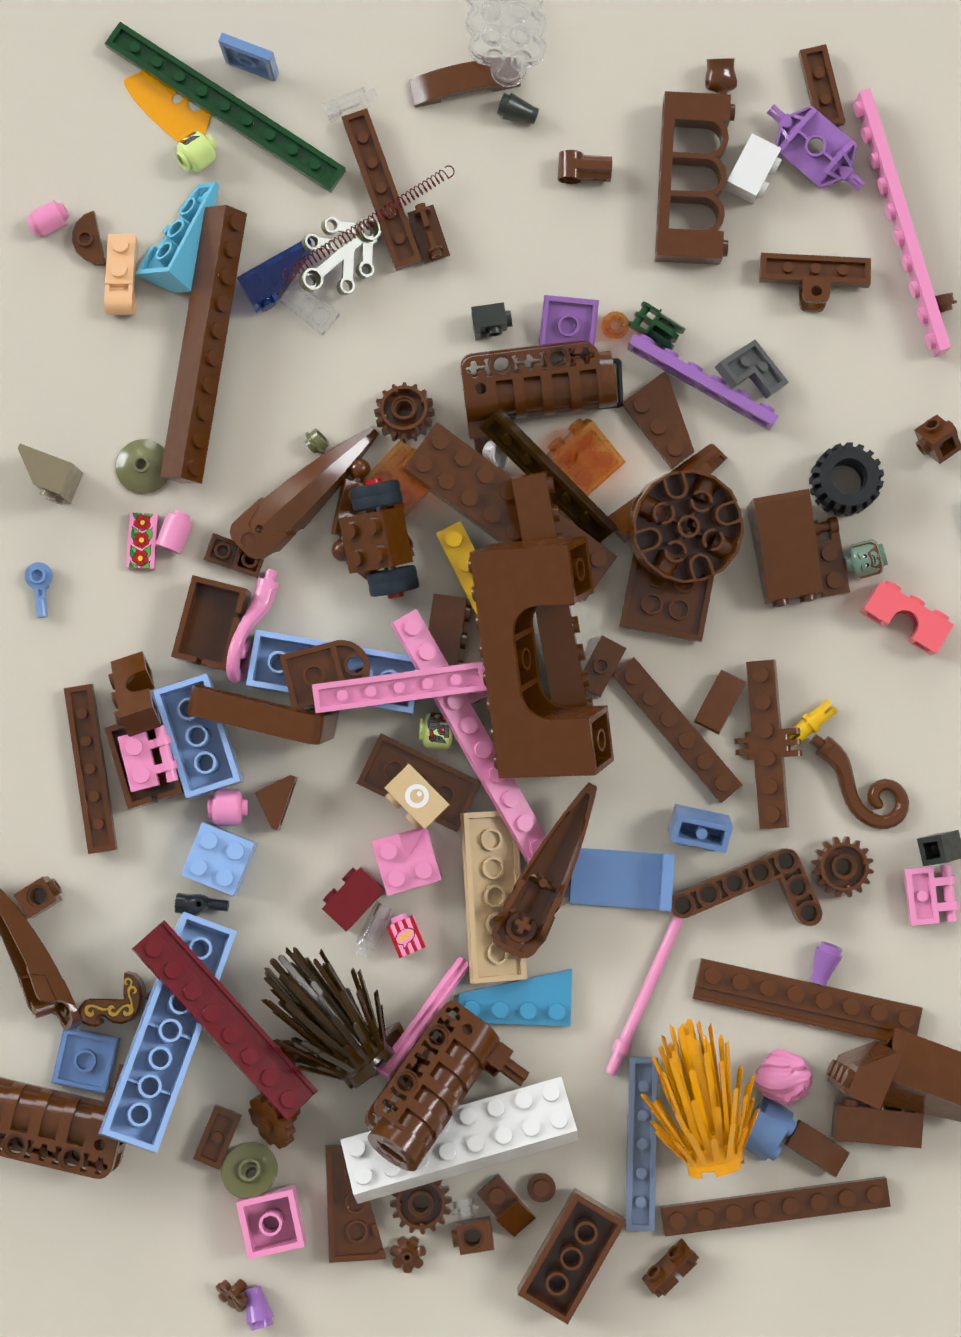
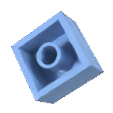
(219, 859)

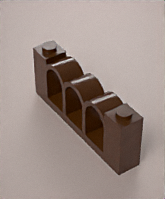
(701, 112)

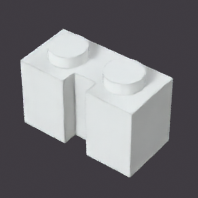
(752, 169)

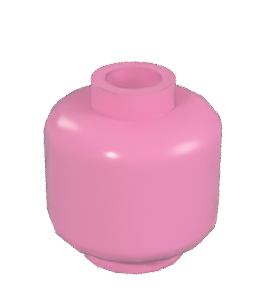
(227, 807)

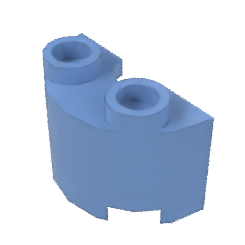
(769, 1129)

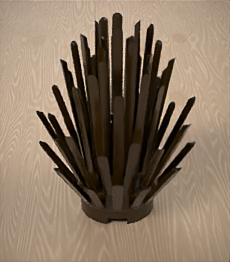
(328, 1019)

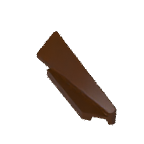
(705, 461)

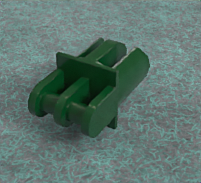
(660, 329)

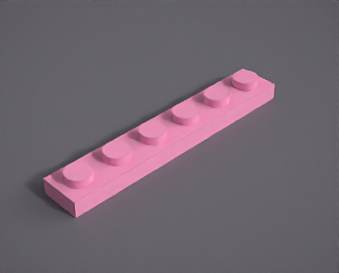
(398, 687)

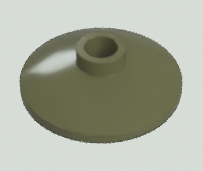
(141, 480)
(243, 1160)

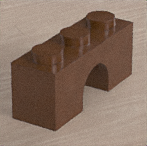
(132, 696)

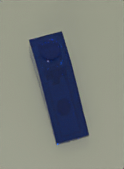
(266, 283)

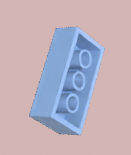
(199, 745)

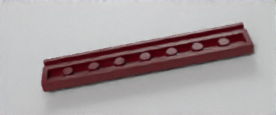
(224, 1020)

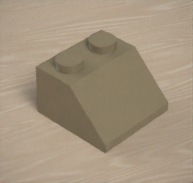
(50, 474)

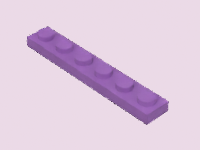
(693, 376)

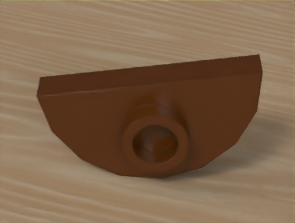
(87, 239)

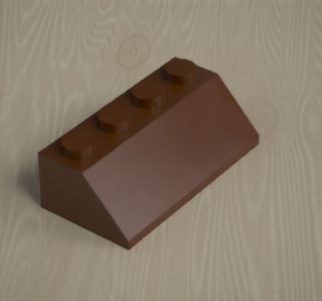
(865, 1072)

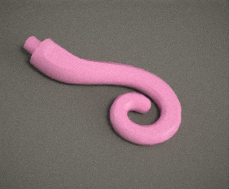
(240, 646)

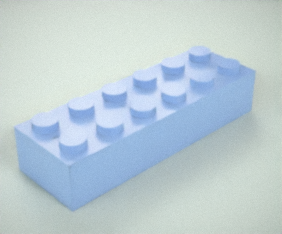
(267, 672)

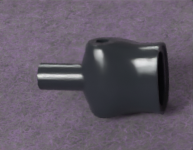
(198, 904)

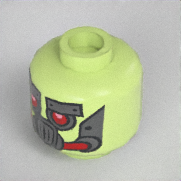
(196, 151)
(435, 732)

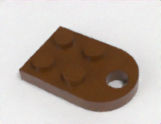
(320, 665)

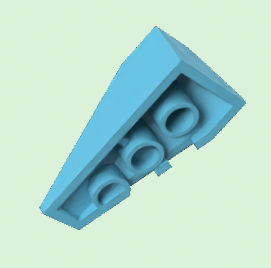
(174, 259)

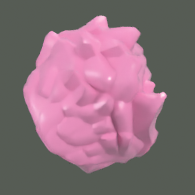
(783, 1077)

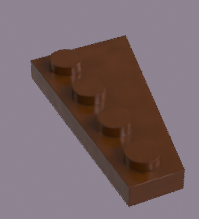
(351, 1225)

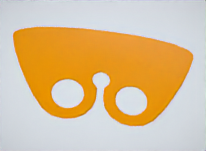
(157, 103)

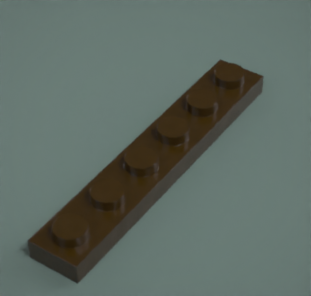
(532, 459)

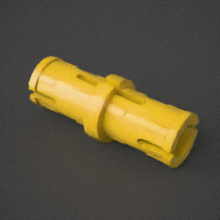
(812, 722)

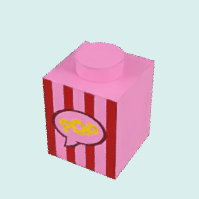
(405, 934)

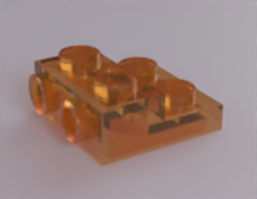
(585, 455)

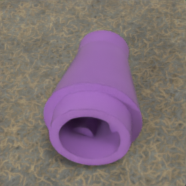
(825, 962)
(257, 1309)

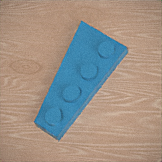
(524, 1002)

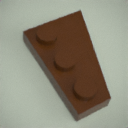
(660, 419)

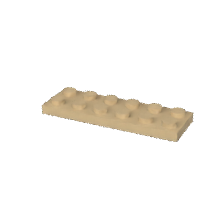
(490, 874)

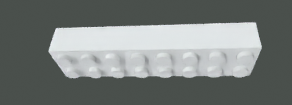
(474, 1138)

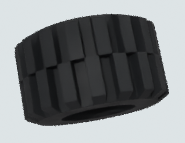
(858, 460)

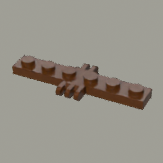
(768, 744)

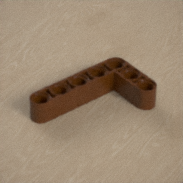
(262, 715)
(748, 883)

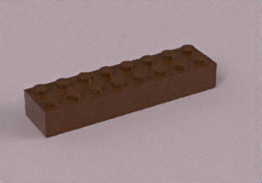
(484, 493)

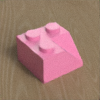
(406, 860)

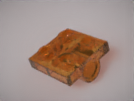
(391, 469)

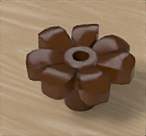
(407, 1248)
(232, 1294)

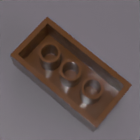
(571, 1255)

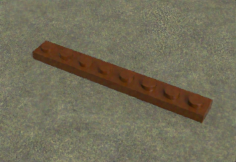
(775, 1206)

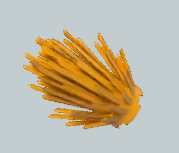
(706, 1114)

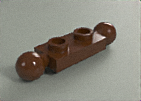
(344, 508)

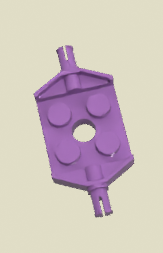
(829, 165)

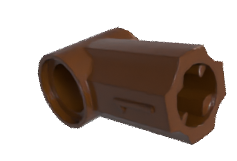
(577, 167)

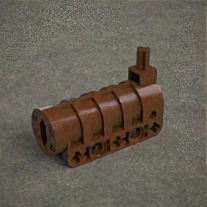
(536, 388)
(436, 1084)
(57, 1121)

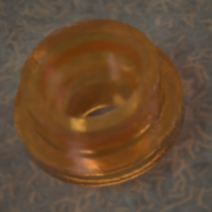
(615, 316)

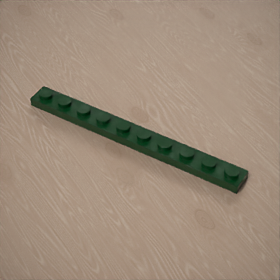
(225, 107)

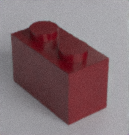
(352, 898)

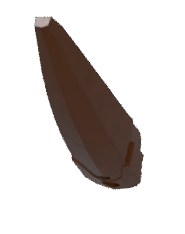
(292, 505)
(540, 889)
(36, 971)

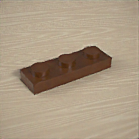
(821, 83)

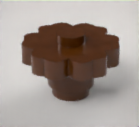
(270, 1123)

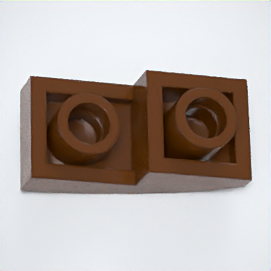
(229, 555)
(720, 702)
(817, 1148)

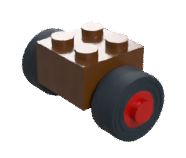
(379, 539)

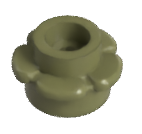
(316, 441)

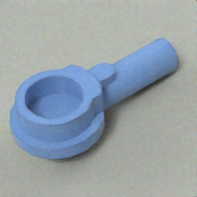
(39, 578)

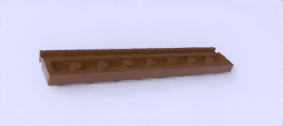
(803, 1001)

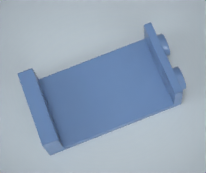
(622, 879)

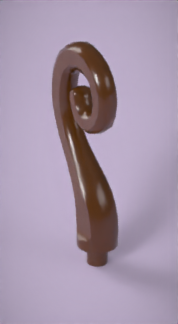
(836, 757)

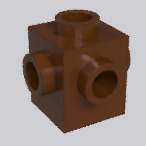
(937, 439)

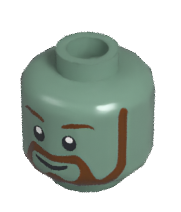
(866, 559)

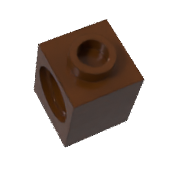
(27, 899)
(483, 1226)

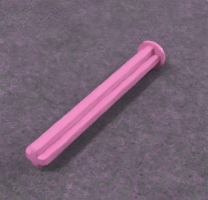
(424, 1017)

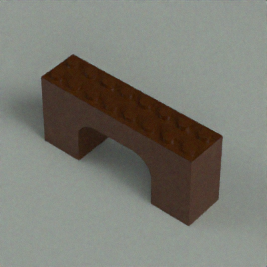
(528, 728)

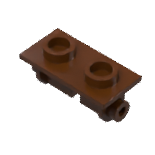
(428, 233)
(660, 1276)

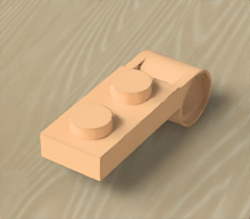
(120, 275)

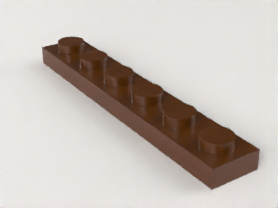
(381, 188)
(677, 730)
(90, 769)

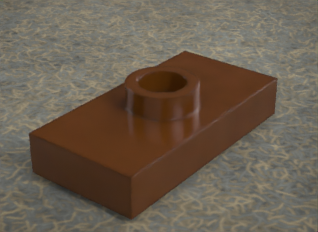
(603, 664)

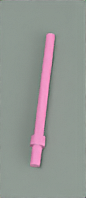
(621, 1046)

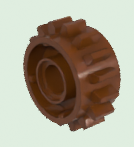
(404, 426)
(856, 860)
(422, 1217)

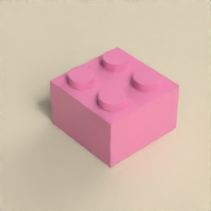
(272, 1222)

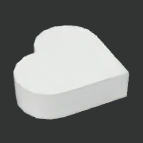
(495, 455)

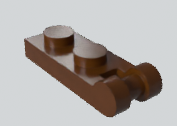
(831, 559)

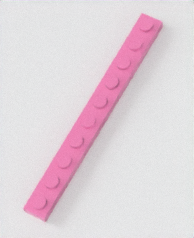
(904, 232)
(472, 738)

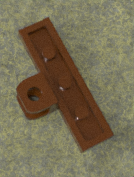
(814, 275)

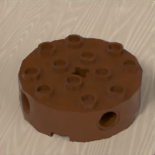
(713, 523)

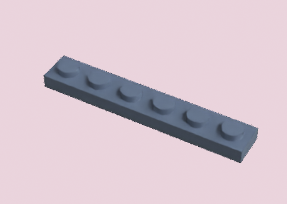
(641, 1146)

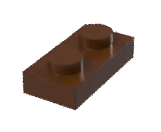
(217, 1136)

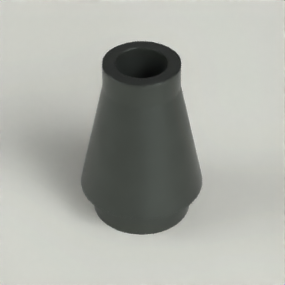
(517, 109)

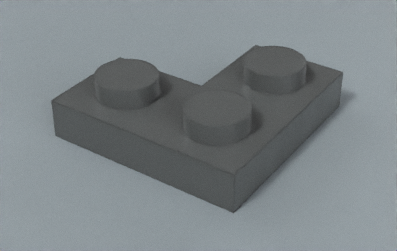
(755, 364)

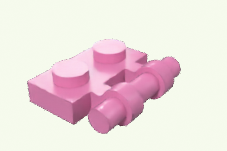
(139, 759)
(922, 896)

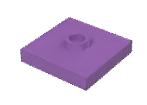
(568, 320)

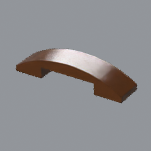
(452, 81)

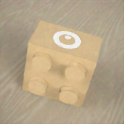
(416, 797)

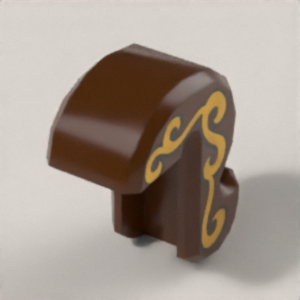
(116, 1010)

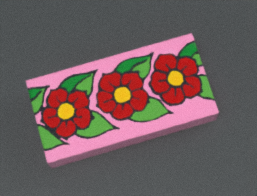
(142, 540)

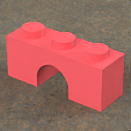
(929, 626)

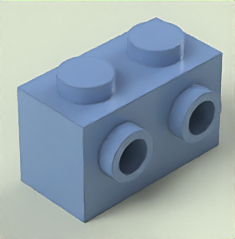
(700, 828)

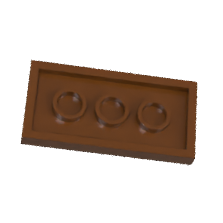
(391, 757)

